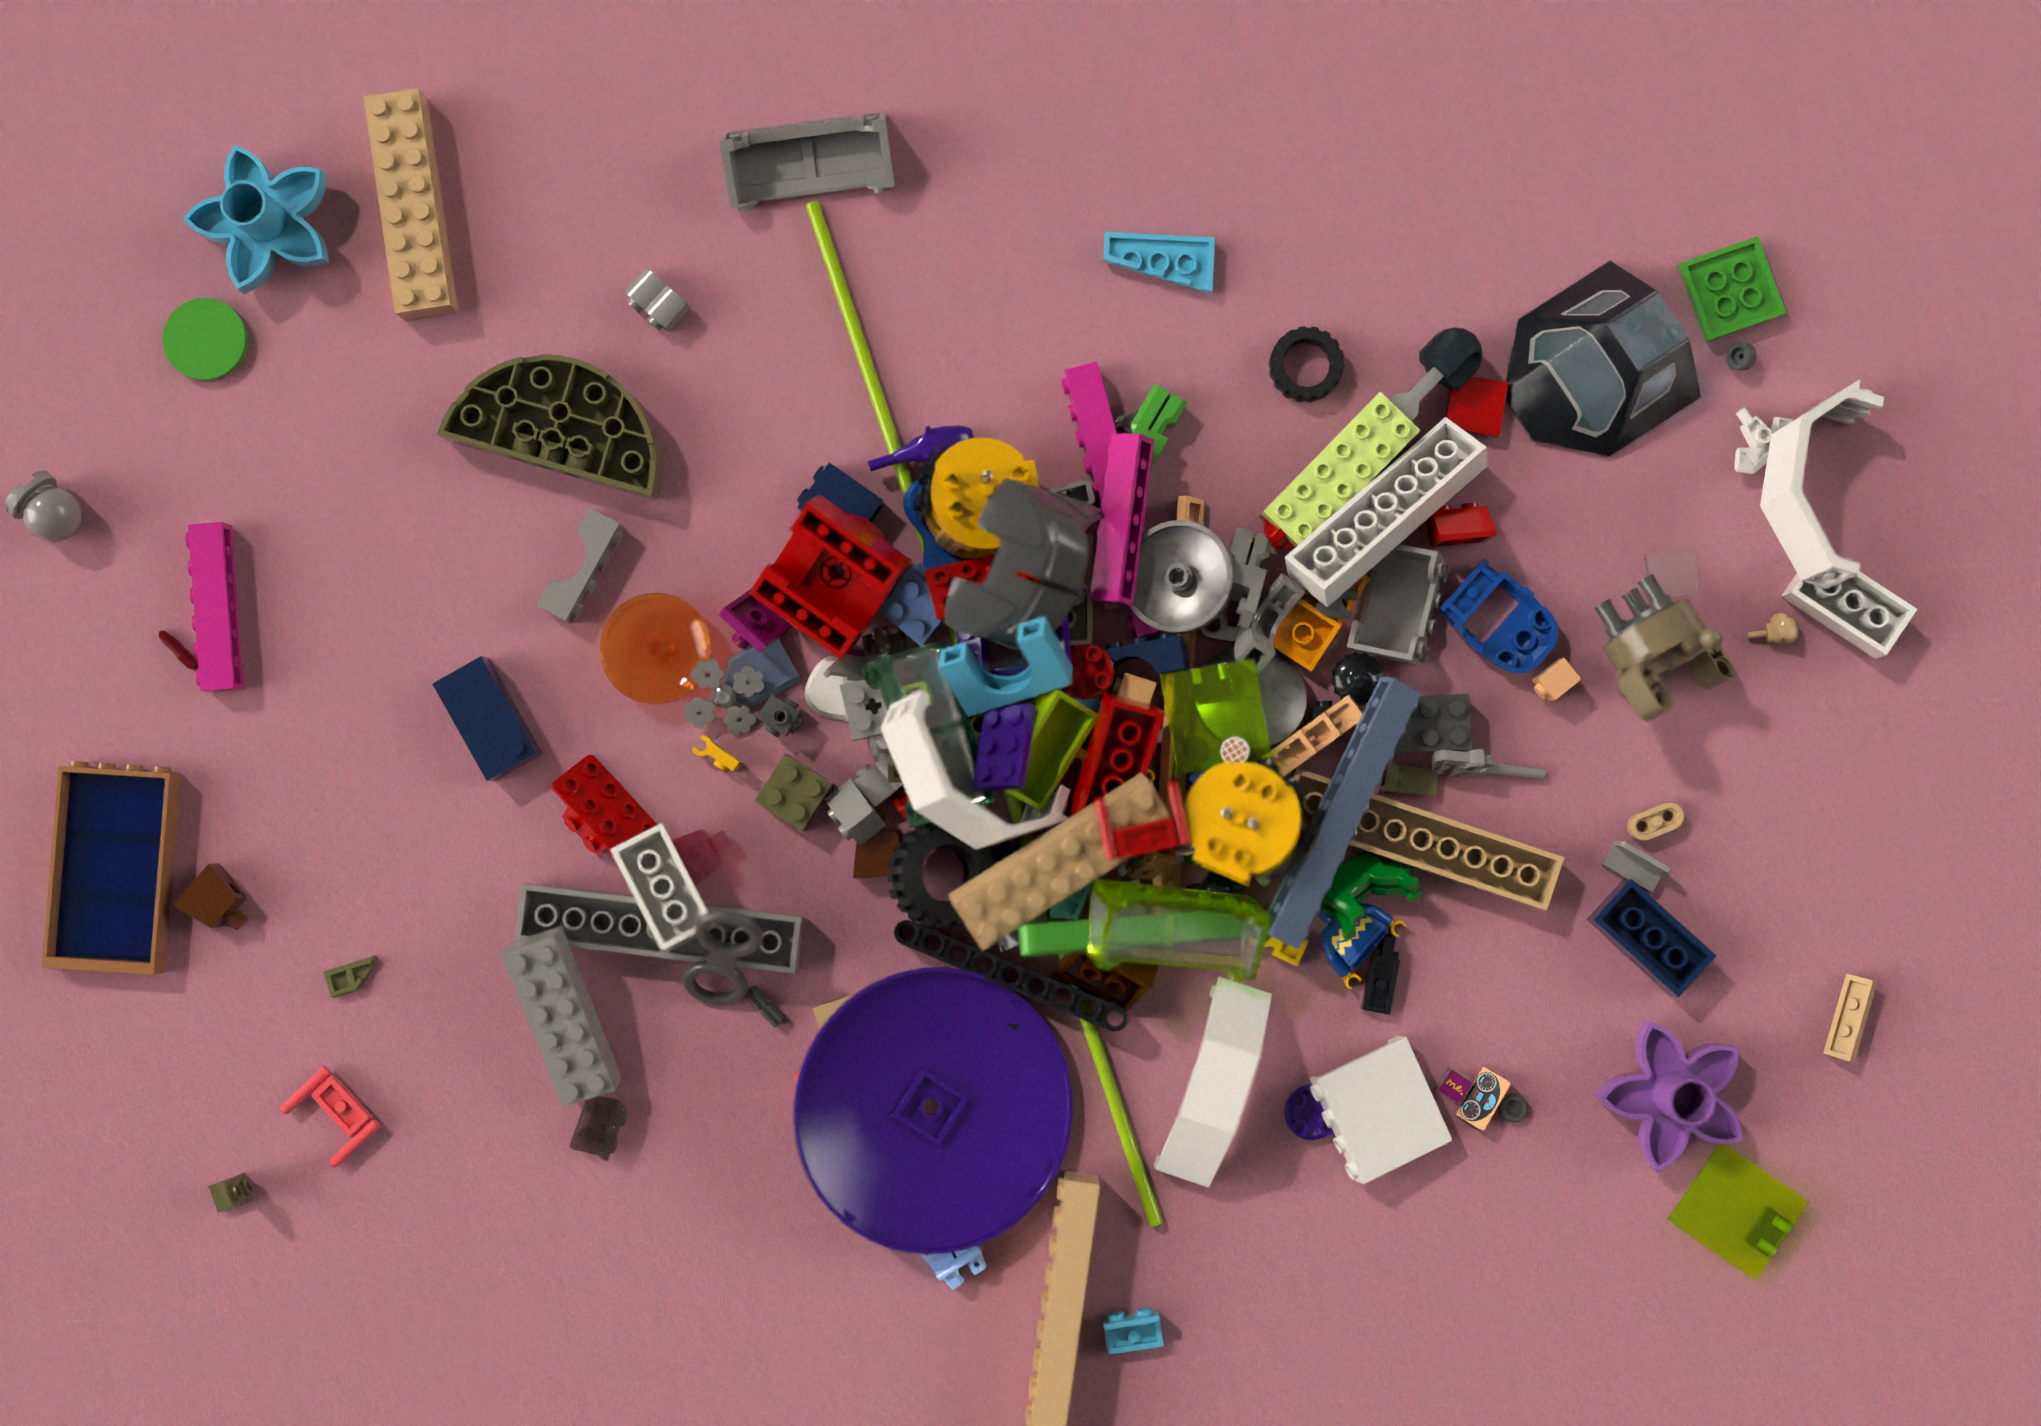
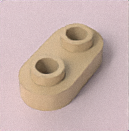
(1654, 821)

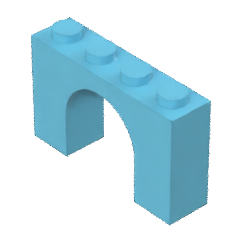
(983, 691)

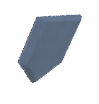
(774, 665)

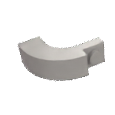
(1271, 609)

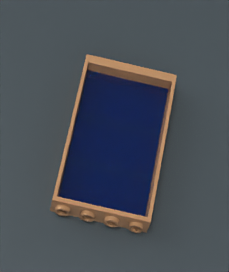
(111, 868)

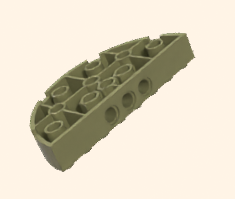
(559, 419)

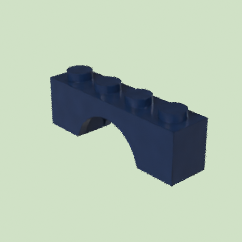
(1164, 654)

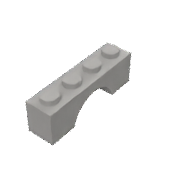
(599, 537)

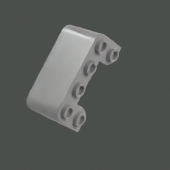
(1400, 606)

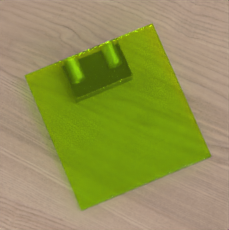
(1211, 706)
(1738, 1211)

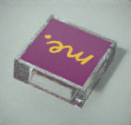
(1454, 1085)

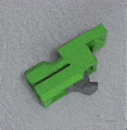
(1153, 417)

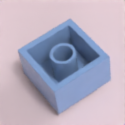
(912, 607)

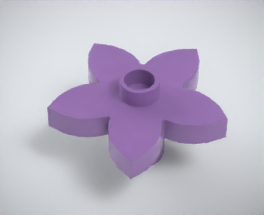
(1674, 1094)

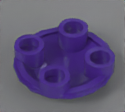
(1304, 1115)

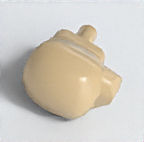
(1779, 630)

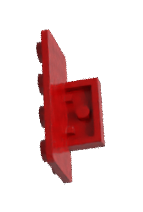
(976, 570)
(599, 807)

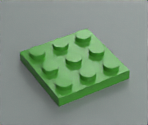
(1731, 289)

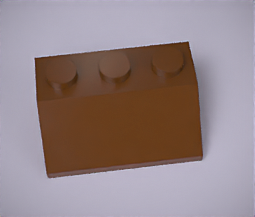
(1121, 985)

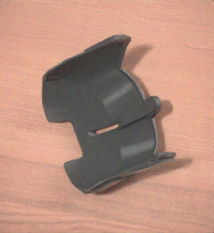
(1039, 537)

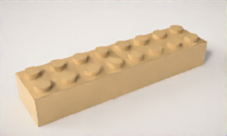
(410, 204)
(1051, 865)

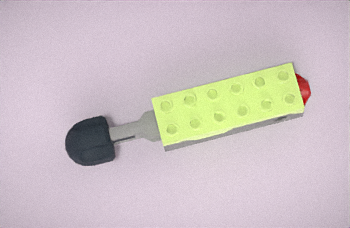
(1367, 443)

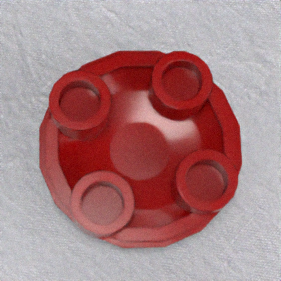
(1090, 672)

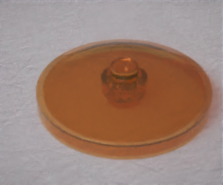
(653, 647)

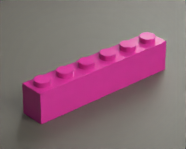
(1122, 519)
(214, 607)

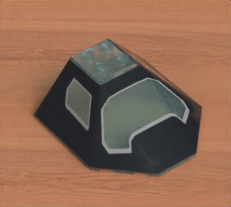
(1600, 364)

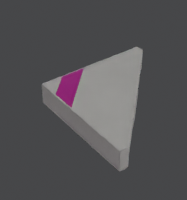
(849, 665)

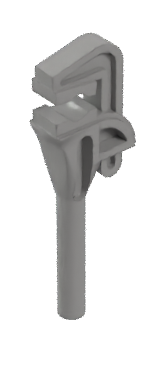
(1478, 763)

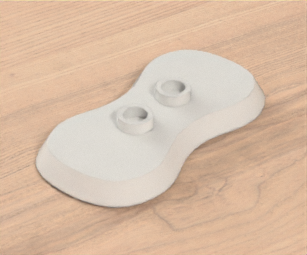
(825, 695)

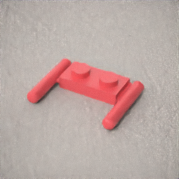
(340, 1106)

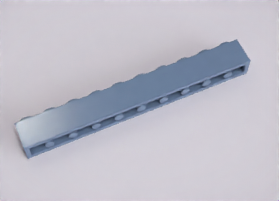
(1341, 810)

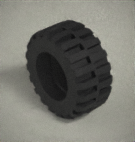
(907, 874)

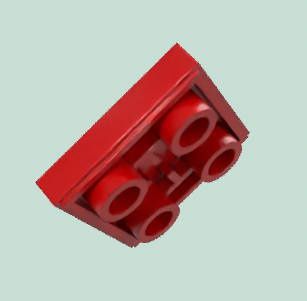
(1478, 406)

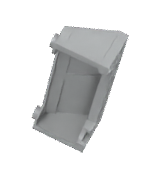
(807, 159)

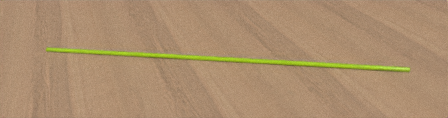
(1014, 804)

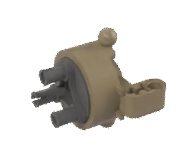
(1659, 643)

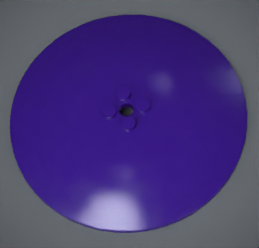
(943, 1175)

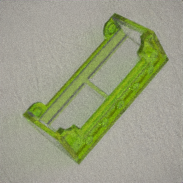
(1176, 928)

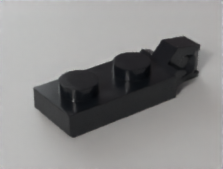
(1381, 977)

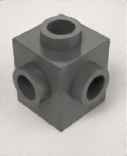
(771, 711)

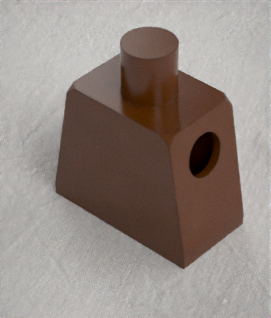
(874, 854)
(213, 899)

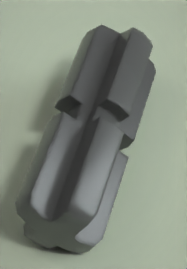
(768, 1010)

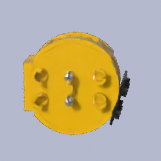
(959, 488)
(1243, 819)

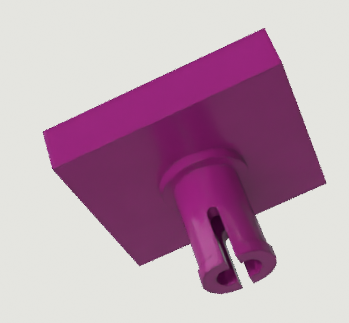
(754, 622)

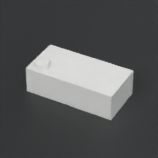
(1855, 610)
(661, 886)

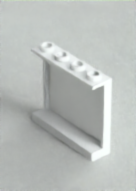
(1380, 1110)

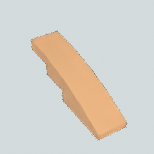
(1316, 735)

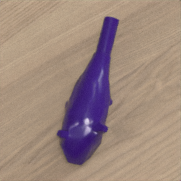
(924, 446)

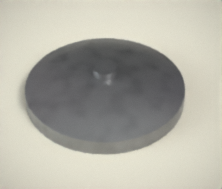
(1182, 577)
(1281, 694)

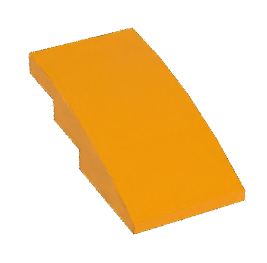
(1307, 632)

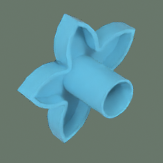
(262, 218)

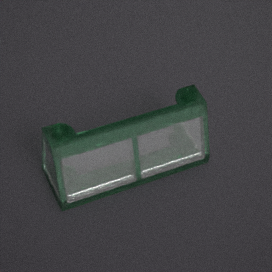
(944, 717)

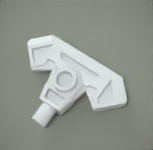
(1758, 438)

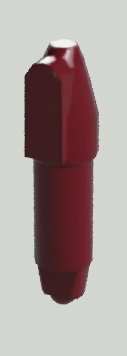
(182, 654)

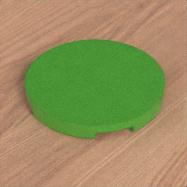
(205, 339)

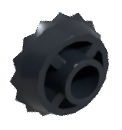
(1356, 676)

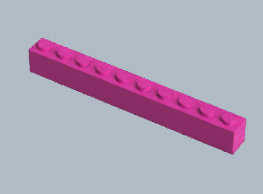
(1095, 426)

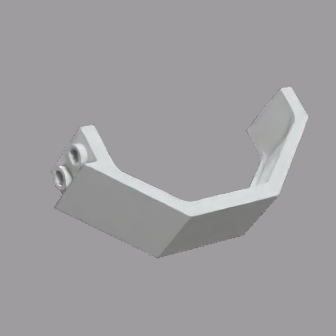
(1783, 494)
(935, 796)
(1217, 1083)

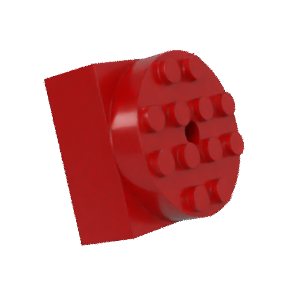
(809, 590)

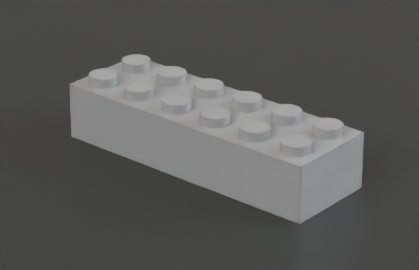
(561, 1016)

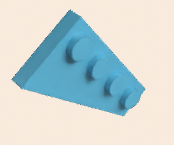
(1166, 257)

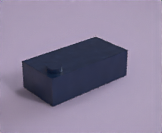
(487, 718)
(1651, 937)

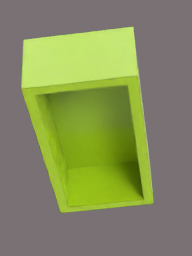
(1057, 736)

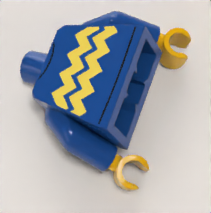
(1350, 954)

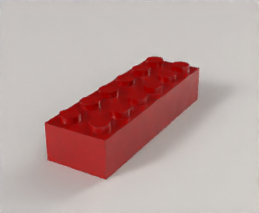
(1117, 749)

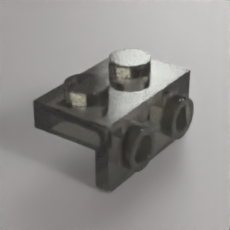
(599, 1126)

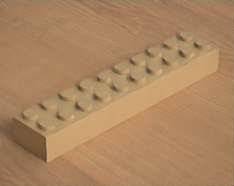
(1444, 846)
(1063, 1300)

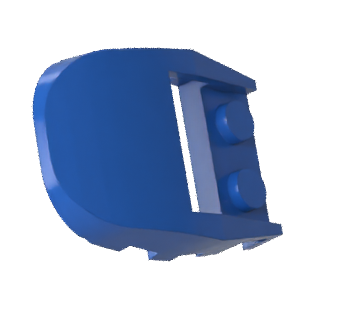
(1523, 635)

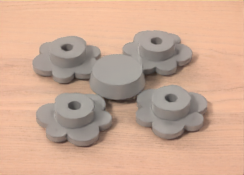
(723, 696)

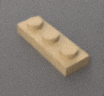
(1850, 1017)

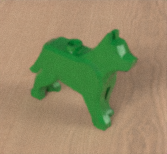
(1358, 880)

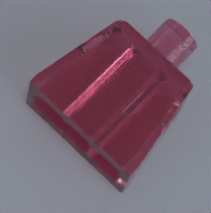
(701, 853)

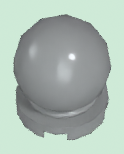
(45, 510)

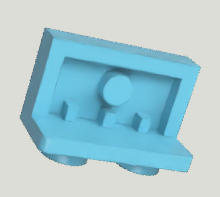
(1132, 1331)

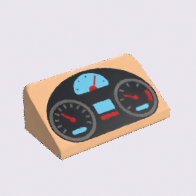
(1483, 1098)

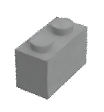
(854, 813)

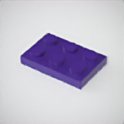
(1004, 748)

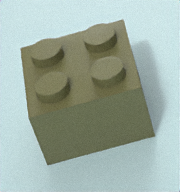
(794, 792)

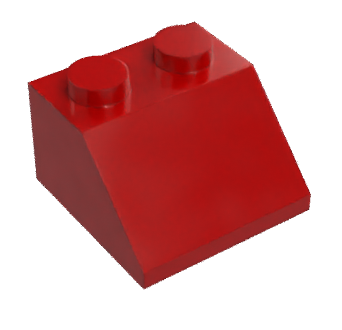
(1460, 526)

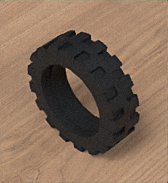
(1320, 339)

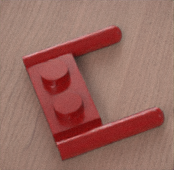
(1145, 836)

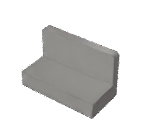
(1634, 865)

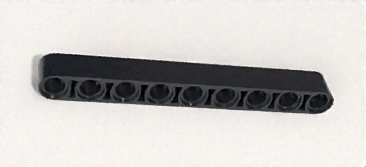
(996, 975)

